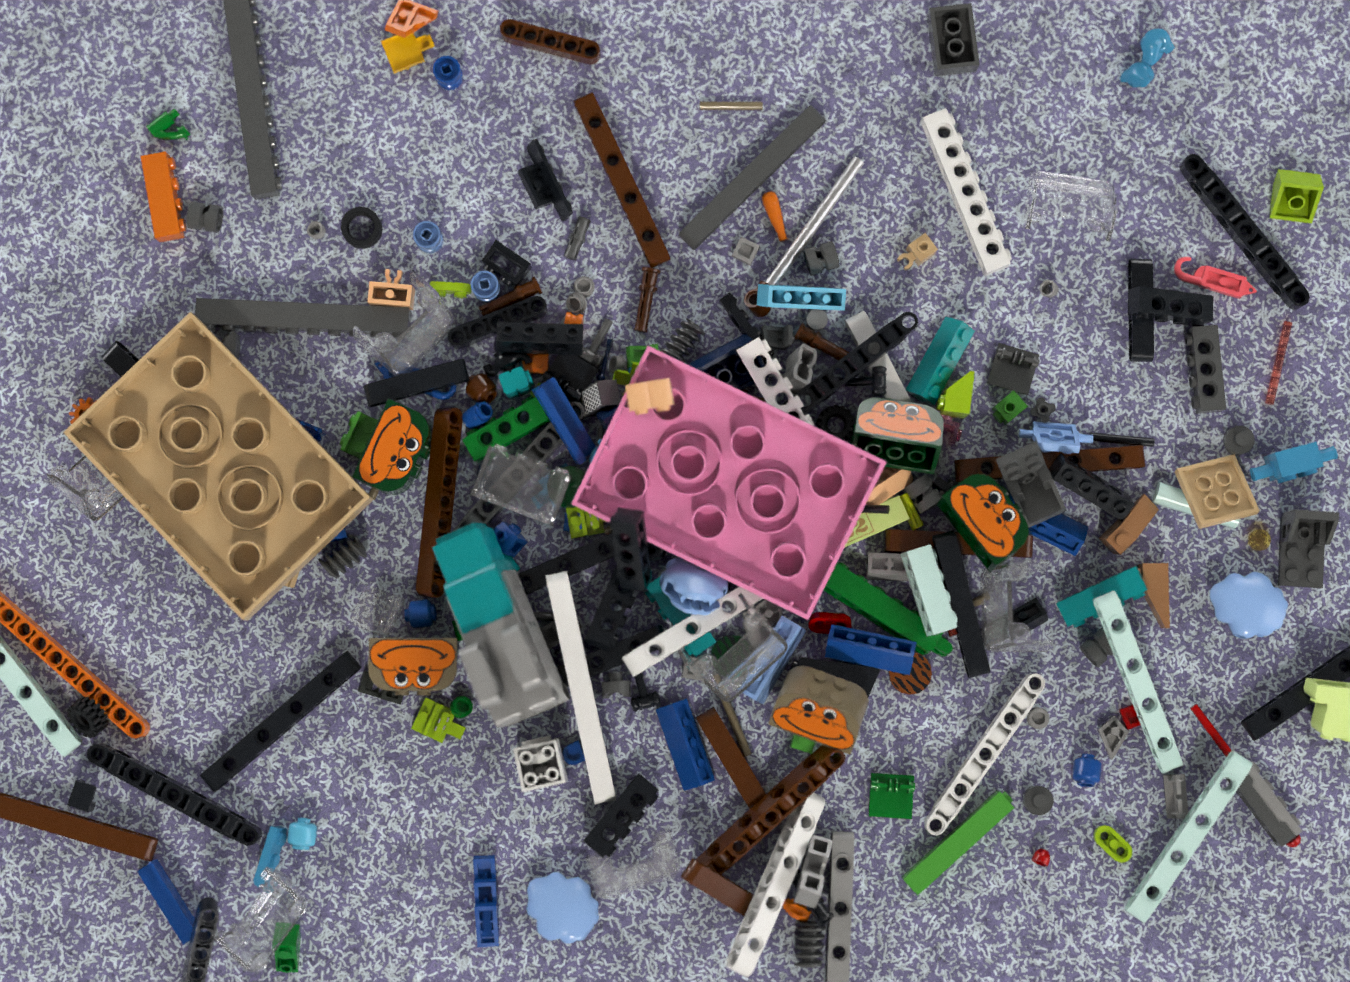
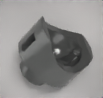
(1238, 440)
(616, 684)
(1038, 800)

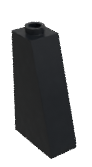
(860, 675)

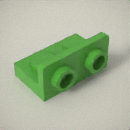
(358, 435)

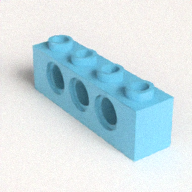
(801, 297)

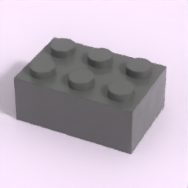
(953, 39)

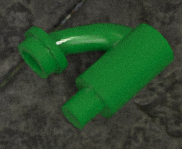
(163, 122)

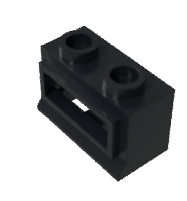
(514, 258)

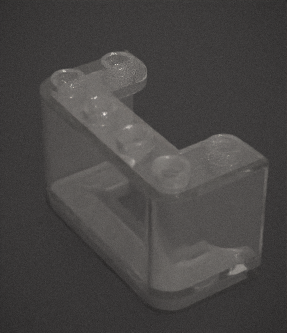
(521, 485)
(616, 881)

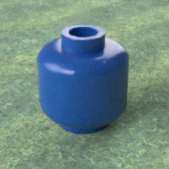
(420, 613)
(1087, 770)

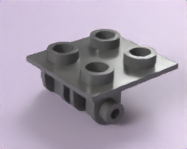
(1013, 368)

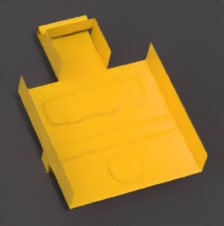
(406, 51)

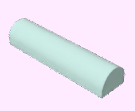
(1174, 499)

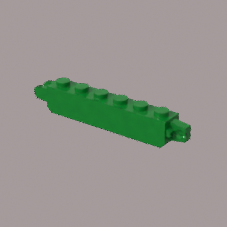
(883, 611)

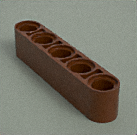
(543, 34)
(731, 756)
(717, 886)

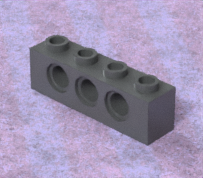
(1212, 359)

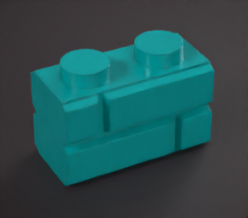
(516, 382)

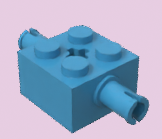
(1298, 460)

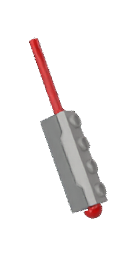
(1258, 795)

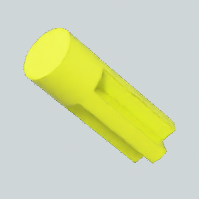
(914, 518)

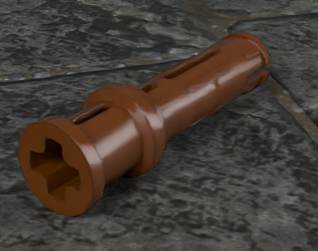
(647, 289)
(519, 294)
(815, 340)

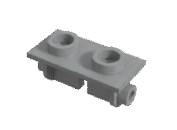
(1175, 796)

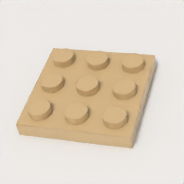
(1216, 491)

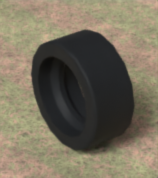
(361, 211)

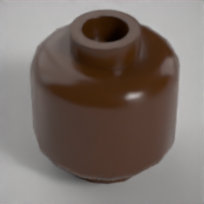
(481, 388)

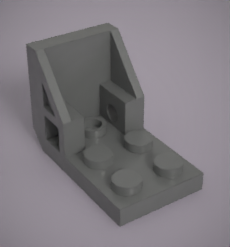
(1031, 484)
(1303, 546)

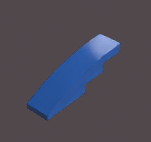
(486, 901)

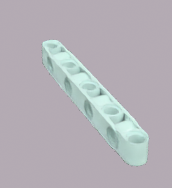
(1137, 682)
(38, 705)
(1188, 836)

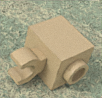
(918, 251)

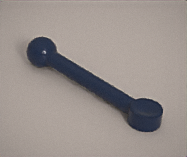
(601, 376)

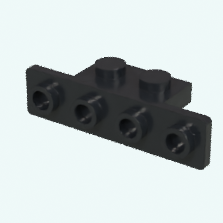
(542, 183)

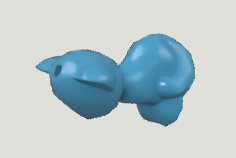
(1153, 46)

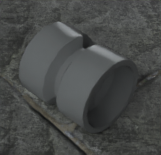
(204, 217)
(828, 254)
(923, 493)
(1097, 649)

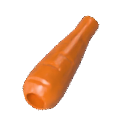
(773, 210)

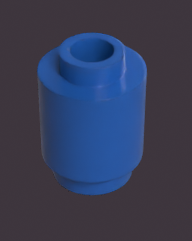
(477, 415)

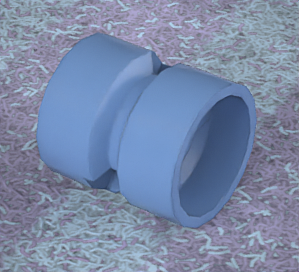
(428, 237)
(485, 286)

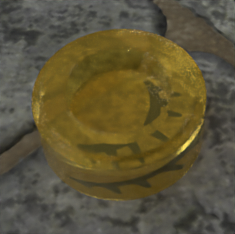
(1259, 540)

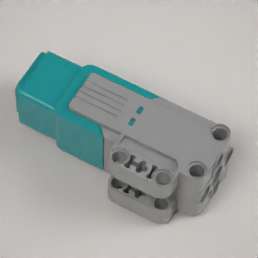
(502, 637)

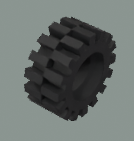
(837, 411)
(87, 717)

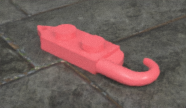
(1215, 280)

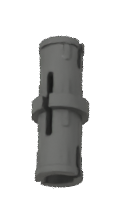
(577, 238)

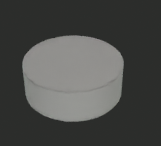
(817, 319)
(1038, 718)

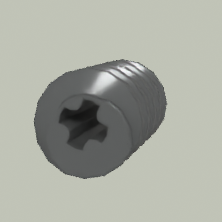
(683, 340)
(343, 557)
(810, 945)

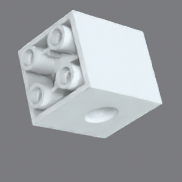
(540, 763)

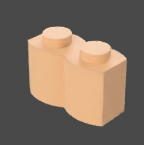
(650, 395)

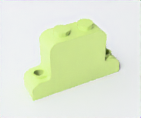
(1331, 707)

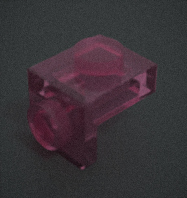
(953, 427)

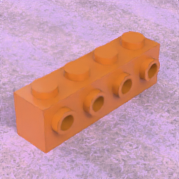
(163, 196)

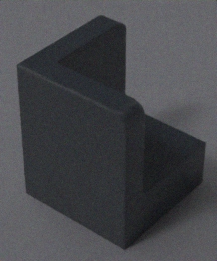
(82, 796)

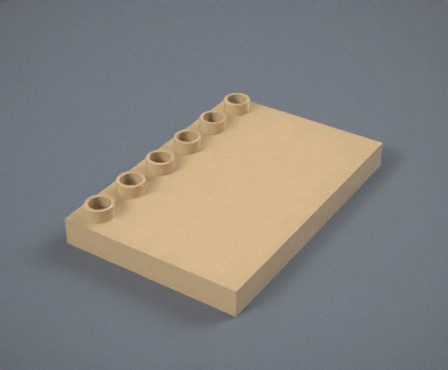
(218, 466)

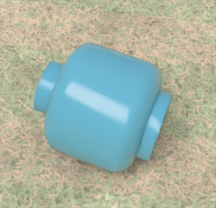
(302, 834)

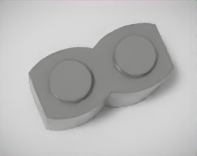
(799, 367)

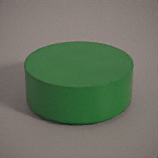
(461, 706)

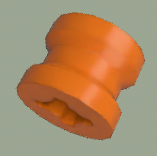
(573, 319)

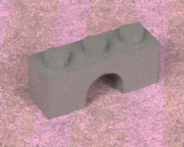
(812, 871)

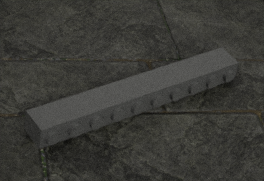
(252, 99)
(301, 317)

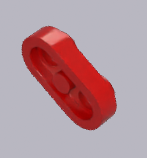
(821, 621)

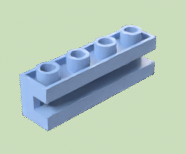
(761, 687)

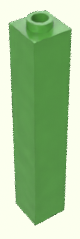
(958, 841)

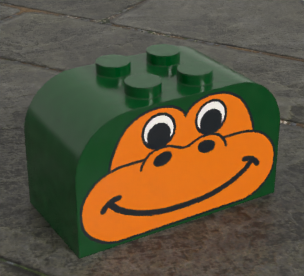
(899, 433)
(395, 450)
(985, 519)

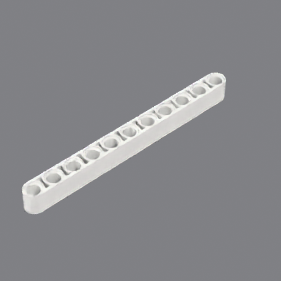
(580, 687)

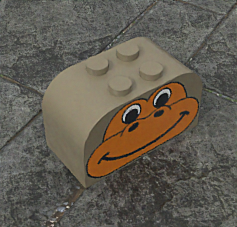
(412, 664)
(820, 708)

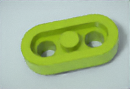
(459, 290)
(1112, 843)

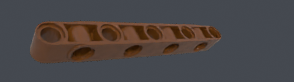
(621, 180)
(1092, 459)
(778, 802)

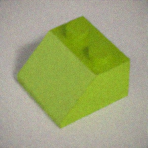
(1295, 196)
(957, 398)

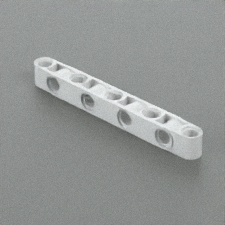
(678, 637)
(974, 767)
(774, 886)

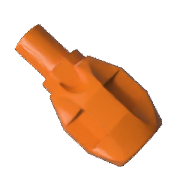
(796, 910)

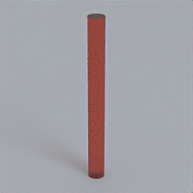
(1279, 360)

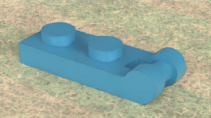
(271, 852)

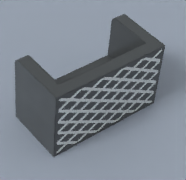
(599, 395)

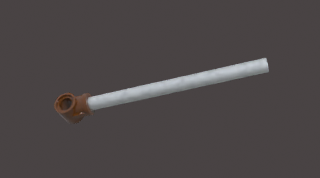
(804, 236)

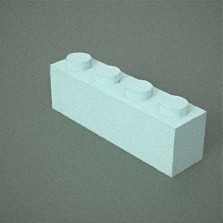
(929, 590)

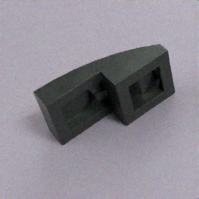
(366, 686)

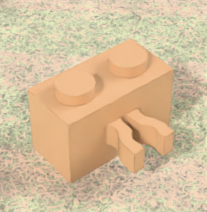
(390, 293)

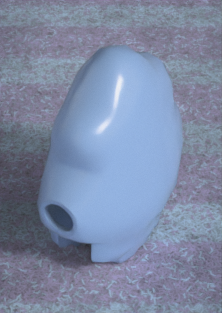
(692, 587)
(1249, 604)
(562, 907)

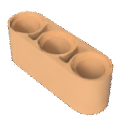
(888, 484)

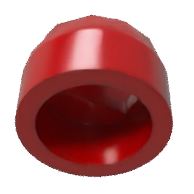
(1041, 857)

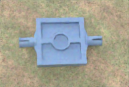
(1056, 437)

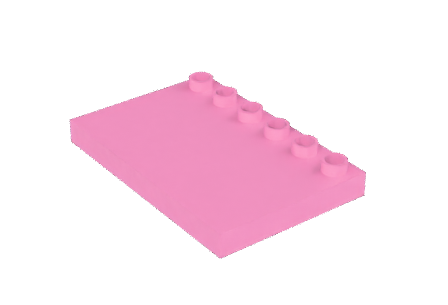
(732, 484)

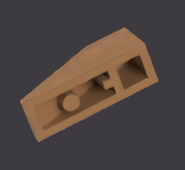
(1124, 533)
(1157, 596)

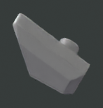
(770, 611)
(1112, 735)

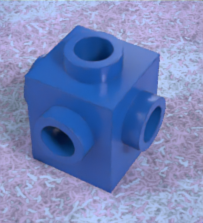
(509, 538)

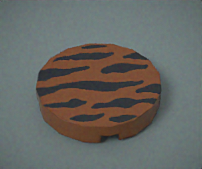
(917, 680)

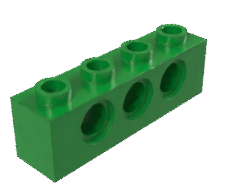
(537, 418)

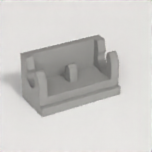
(885, 567)

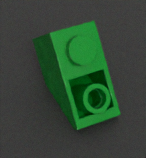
(289, 951)

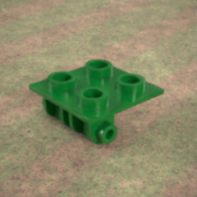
(891, 795)

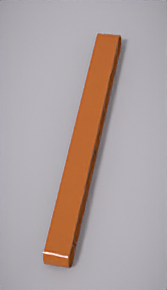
(63, 668)

